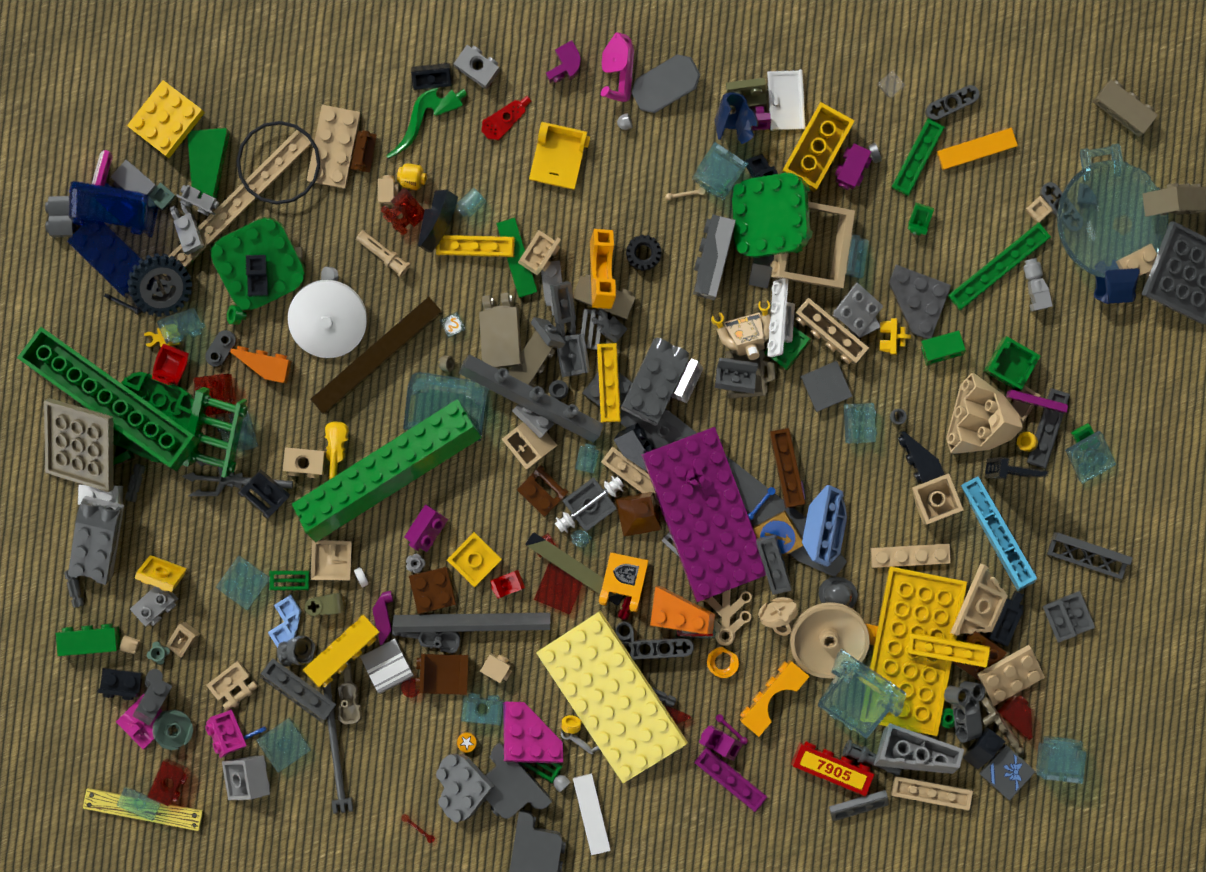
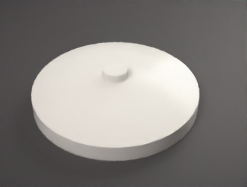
(327, 319)

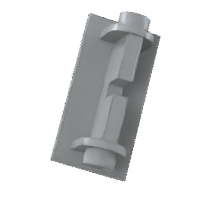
(190, 197)

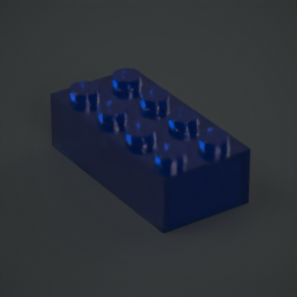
(106, 253)

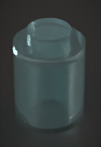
(470, 203)

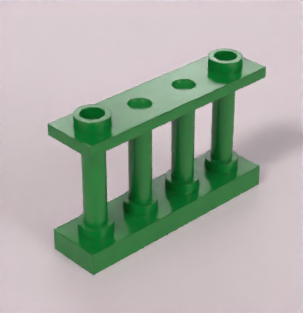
(199, 418)

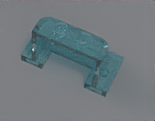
(860, 695)

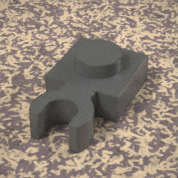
(611, 327)

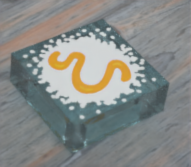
(452, 324)

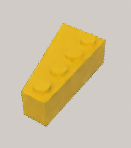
(340, 651)

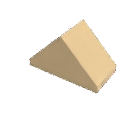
(182, 639)

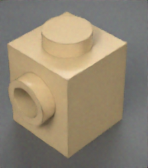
(496, 667)

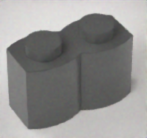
(59, 222)

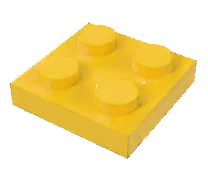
(474, 559)
(160, 573)

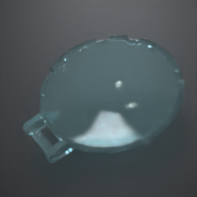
(1105, 214)

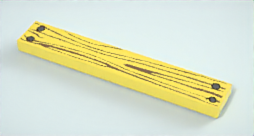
(172, 815)

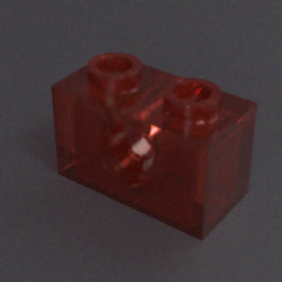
(159, 791)

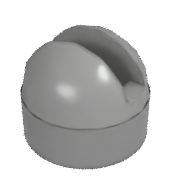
(624, 122)
(561, 782)

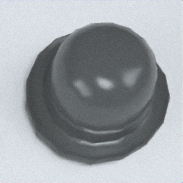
(838, 591)

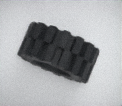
(643, 264)

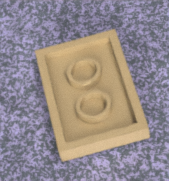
(1011, 675)

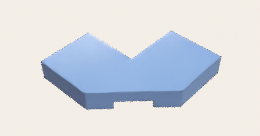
(290, 613)

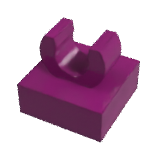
(763, 119)

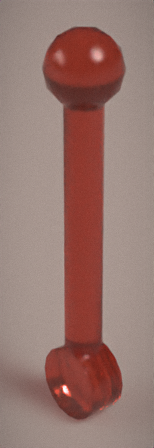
(405, 818)

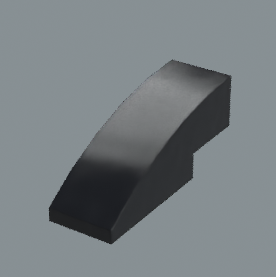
(437, 219)

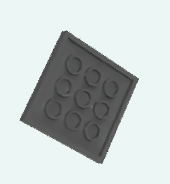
(1180, 273)

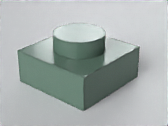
(162, 196)

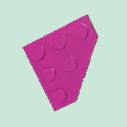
(528, 736)

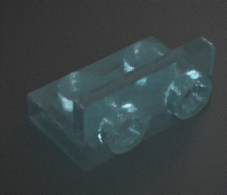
(857, 257)
(180, 325)

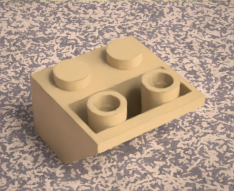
(527, 445)

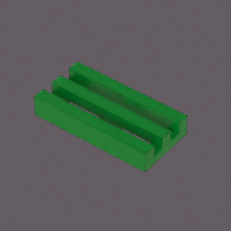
(289, 572)
(541, 773)

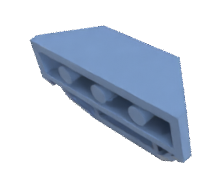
(825, 526)

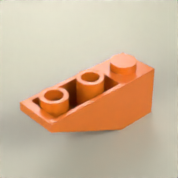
(268, 367)

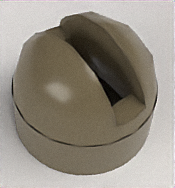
(446, 363)

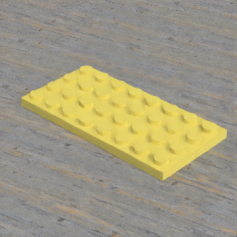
(611, 697)

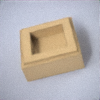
(1039, 209)

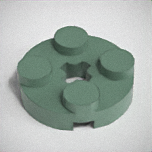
(176, 739)

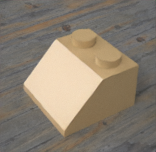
(936, 499)

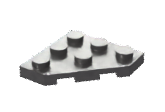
(918, 299)

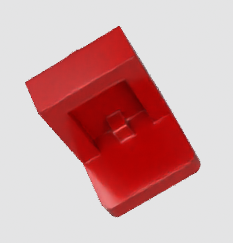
(507, 584)

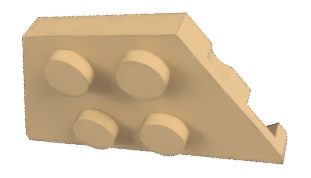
(981, 604)

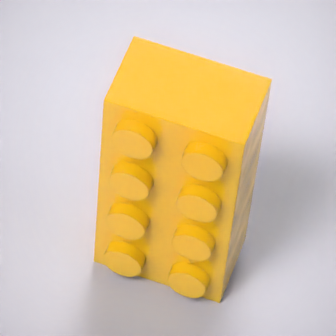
(818, 145)

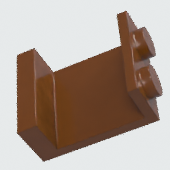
(442, 674)

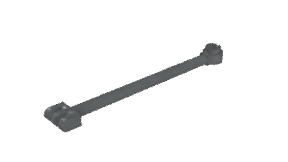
(342, 800)

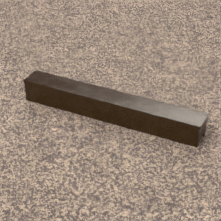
(376, 355)

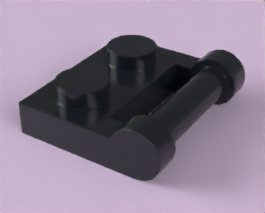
(267, 490)

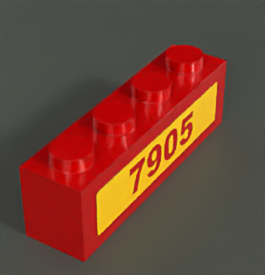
(833, 769)

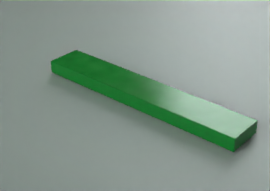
(999, 266)

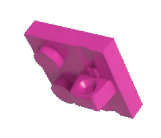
(136, 729)

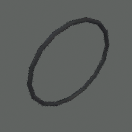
(272, 124)

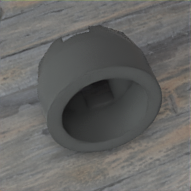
(901, 416)

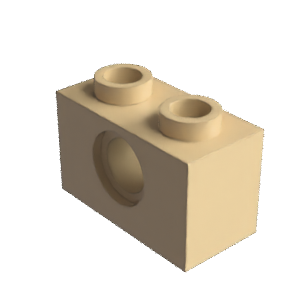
(316, 459)

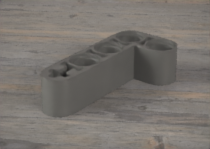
(653, 643)

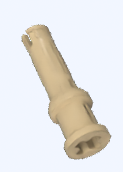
(390, 258)

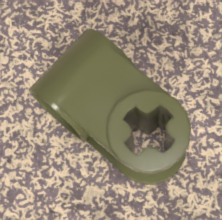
(328, 604)

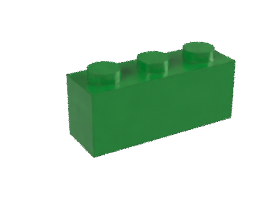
(88, 640)

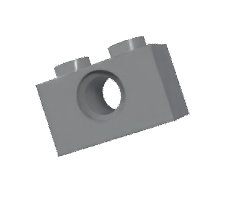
(485, 75)

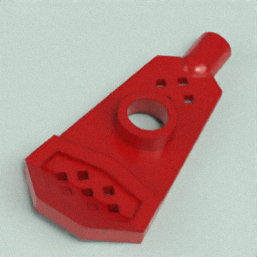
(499, 123)

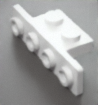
(781, 318)

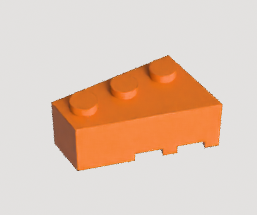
(680, 614)

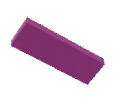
(1037, 401)

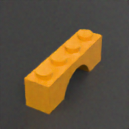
(602, 283)
(789, 678)

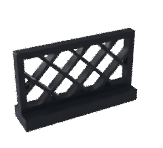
(999, 468)

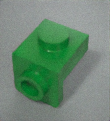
(920, 219)

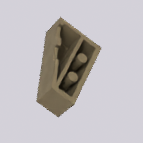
(1175, 199)

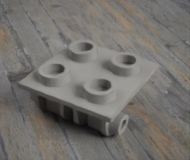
(857, 309)

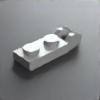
(187, 230)

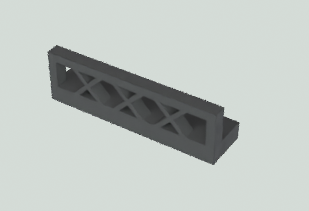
(1094, 549)
(297, 690)

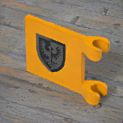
(624, 577)

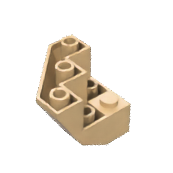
(981, 418)

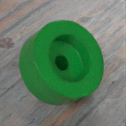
(235, 315)

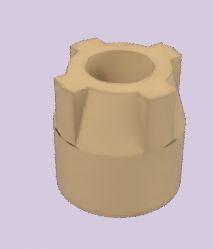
(129, 644)

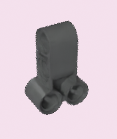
(966, 709)

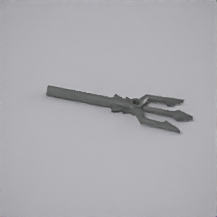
(231, 480)

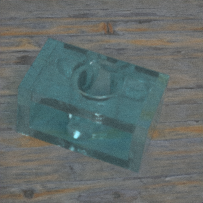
(471, 714)

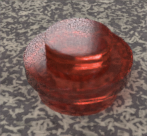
(408, 688)

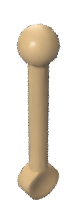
(701, 191)

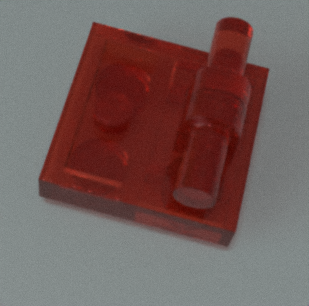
(220, 389)

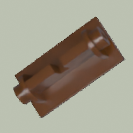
(363, 151)

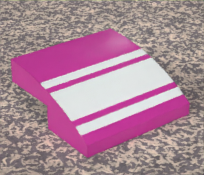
(102, 168)

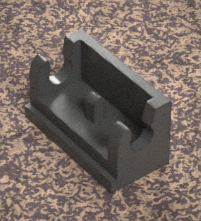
(573, 356)

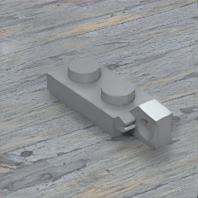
(551, 277)

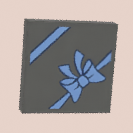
(1007, 772)

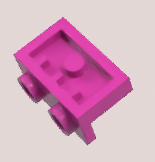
(225, 733)

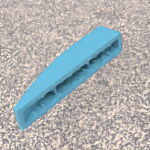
(998, 534)

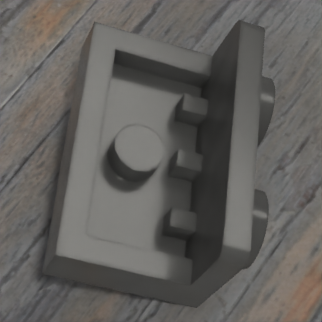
(736, 375)

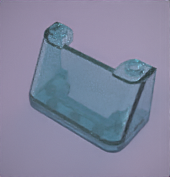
(432, 392)

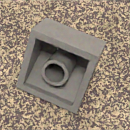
(246, 778)

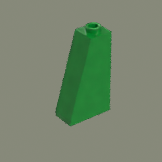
(207, 159)

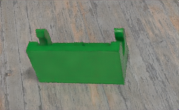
(942, 347)

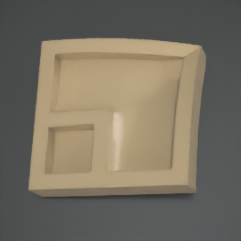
(331, 560)

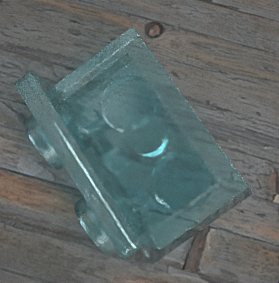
(860, 423)

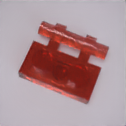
(408, 207)

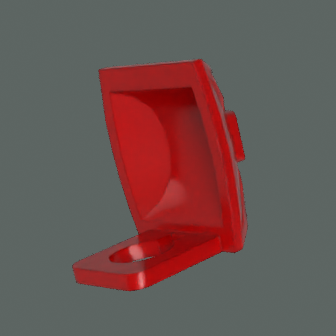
(169, 365)

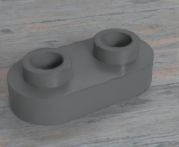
(223, 350)

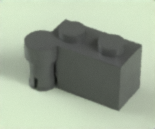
(153, 697)

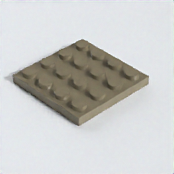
(78, 444)

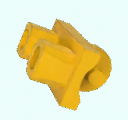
(891, 345)

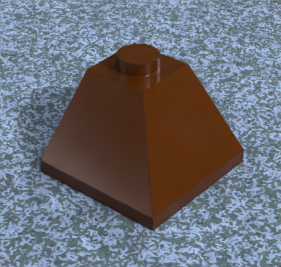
(638, 514)

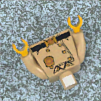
(746, 333)

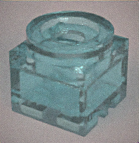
(719, 171)
(1061, 759)

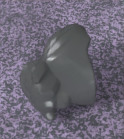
(297, 651)

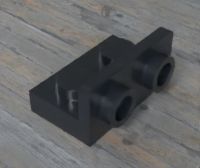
(120, 683)

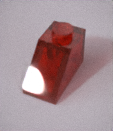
(1018, 715)

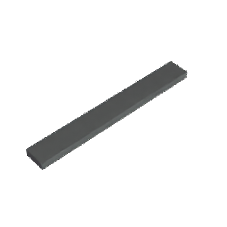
(471, 622)

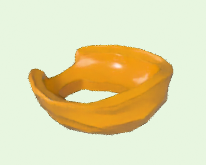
(724, 673)

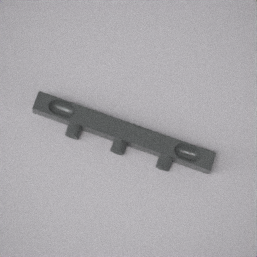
(531, 398)

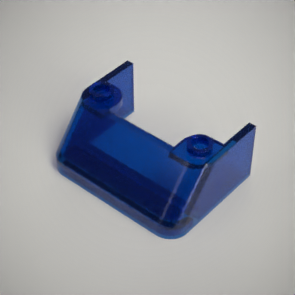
(112, 206)

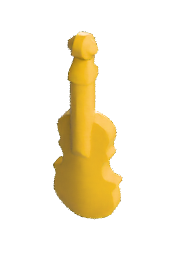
(336, 435)

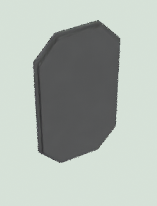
(666, 83)

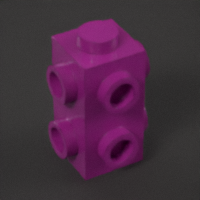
(855, 161)
(425, 528)

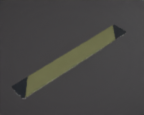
(570, 565)

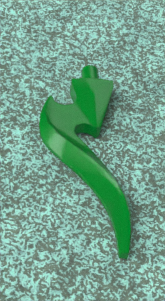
(424, 101)

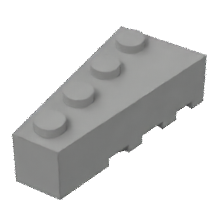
(916, 752)

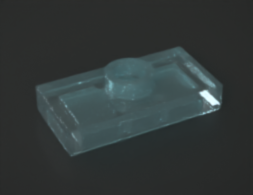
(138, 803)

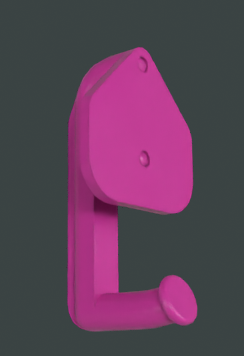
(619, 57)

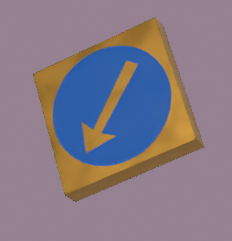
(785, 530)

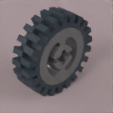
(176, 277)

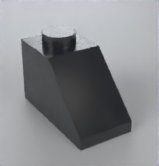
(983, 748)

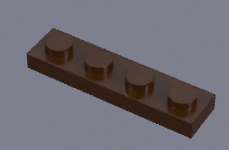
(787, 468)

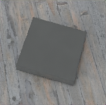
(826, 386)

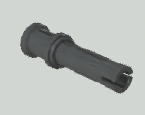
(863, 755)

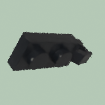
(1008, 619)

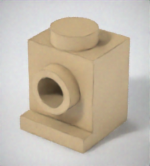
(387, 190)

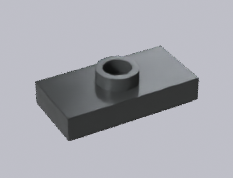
(548, 332)

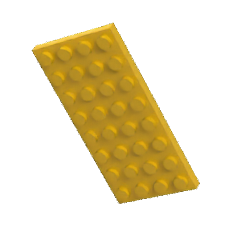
(921, 606)

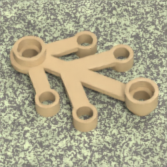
(726, 612)

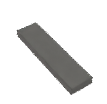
(1047, 430)

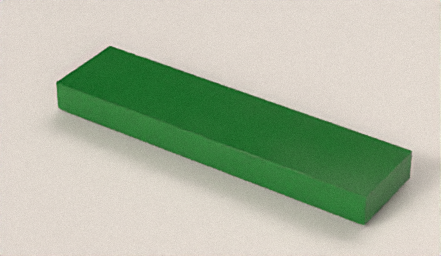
(917, 157)
(522, 276)

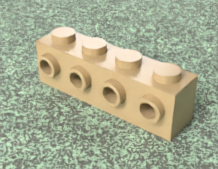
(831, 331)

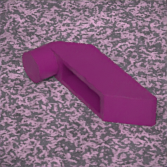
(381, 616)

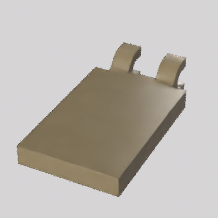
(500, 333)

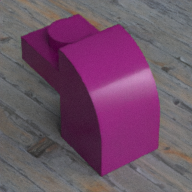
(570, 63)
(720, 742)

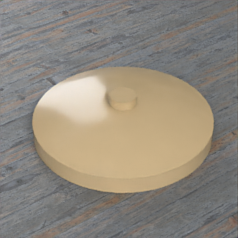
(825, 631)

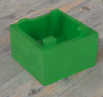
(1012, 363)

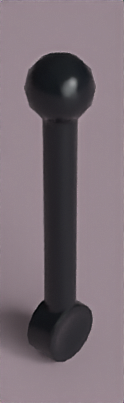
(137, 310)

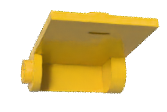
(559, 153)

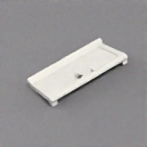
(787, 95)

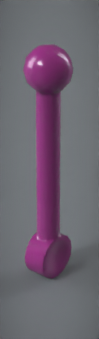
(719, 718)

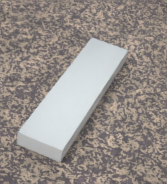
(591, 814)

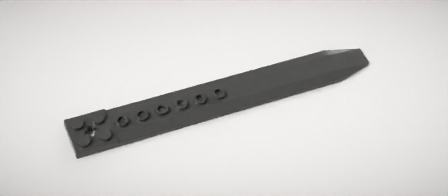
(751, 490)

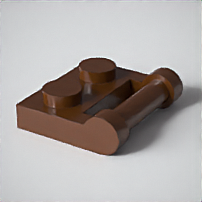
(537, 495)

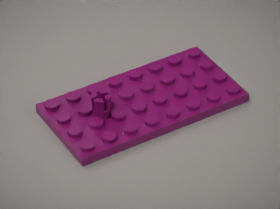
(704, 514)

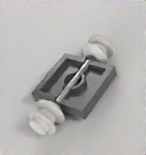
(589, 504)

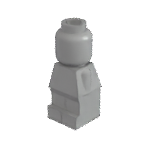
(1037, 287)

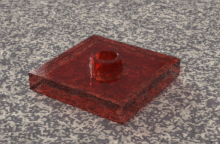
(558, 589)

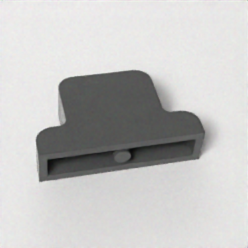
(513, 786)
(535, 847)

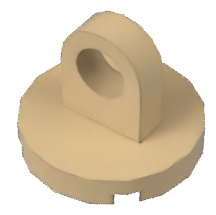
(779, 613)

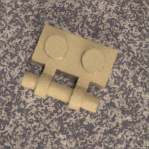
(228, 681)

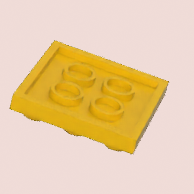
(166, 119)

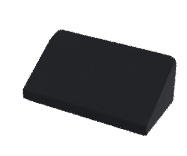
(431, 76)

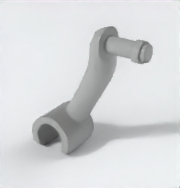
(581, 743)

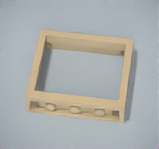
(840, 254)

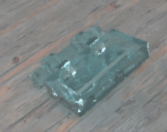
(247, 436)

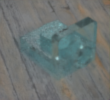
(587, 458)

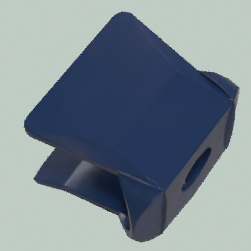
(740, 120)
(1117, 286)

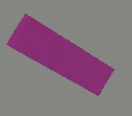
(730, 779)

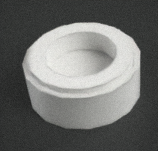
(361, 577)

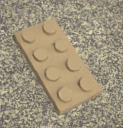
(335, 143)

